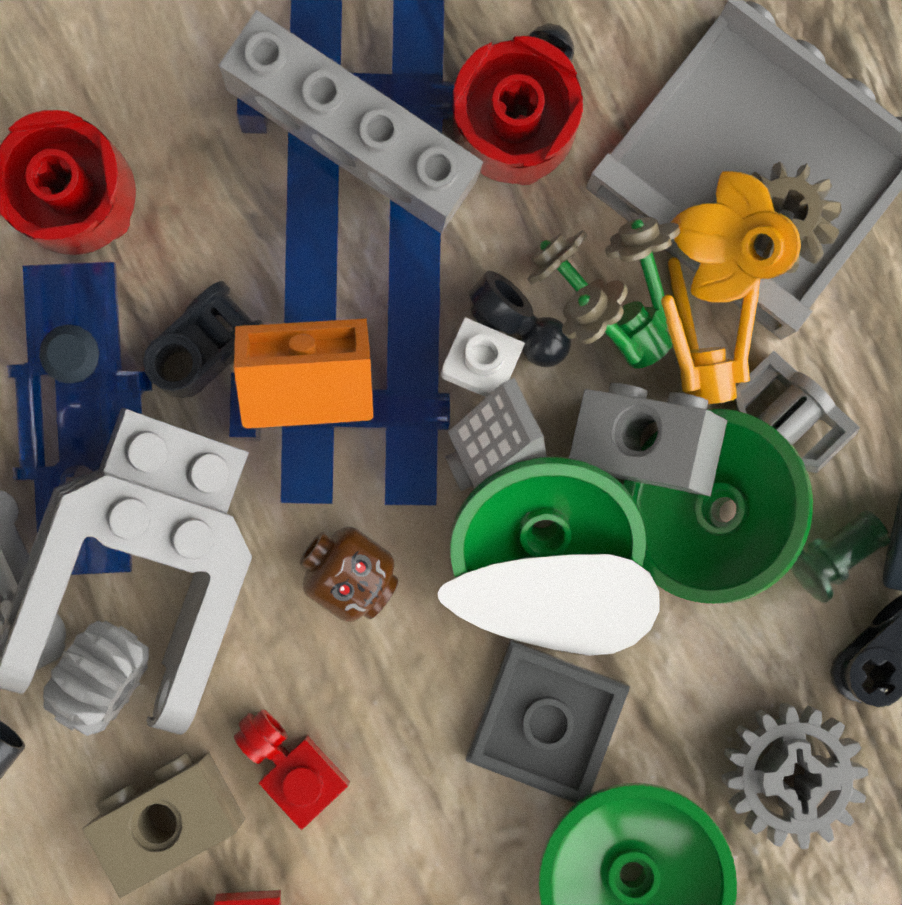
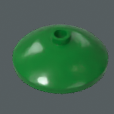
(584, 502)
(729, 561)
(644, 823)

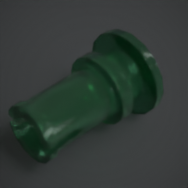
(833, 557)

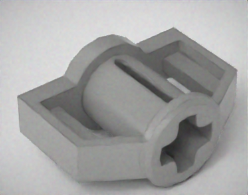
(798, 409)

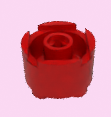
(499, 79)
(34, 165)

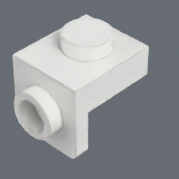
(481, 358)

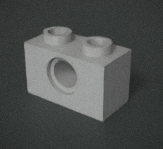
(682, 454)

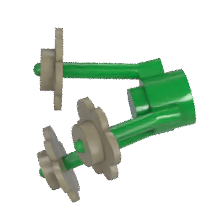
(596, 306)

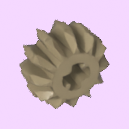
(810, 211)

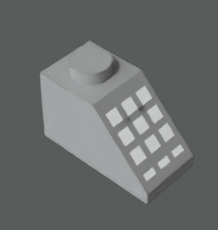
(494, 436)

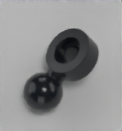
(506, 309)

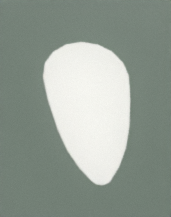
(559, 601)

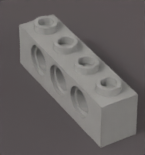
(349, 121)

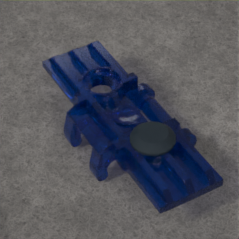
(77, 343)

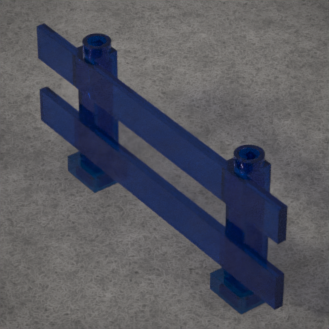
(411, 405)

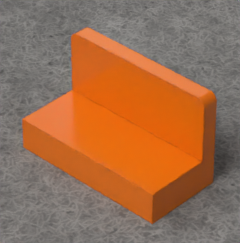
(303, 373)

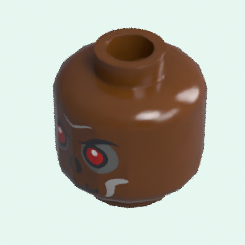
(348, 574)

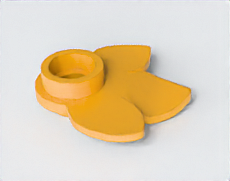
(724, 239)

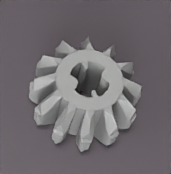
(95, 677)

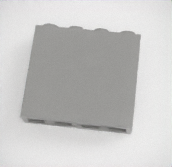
(740, 107)

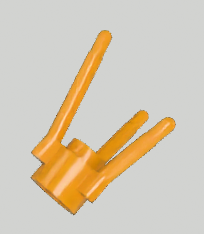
(707, 370)

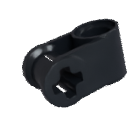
(201, 336)
(879, 646)

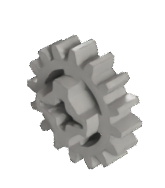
(821, 775)

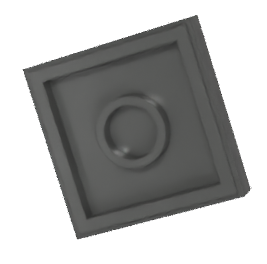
(547, 722)

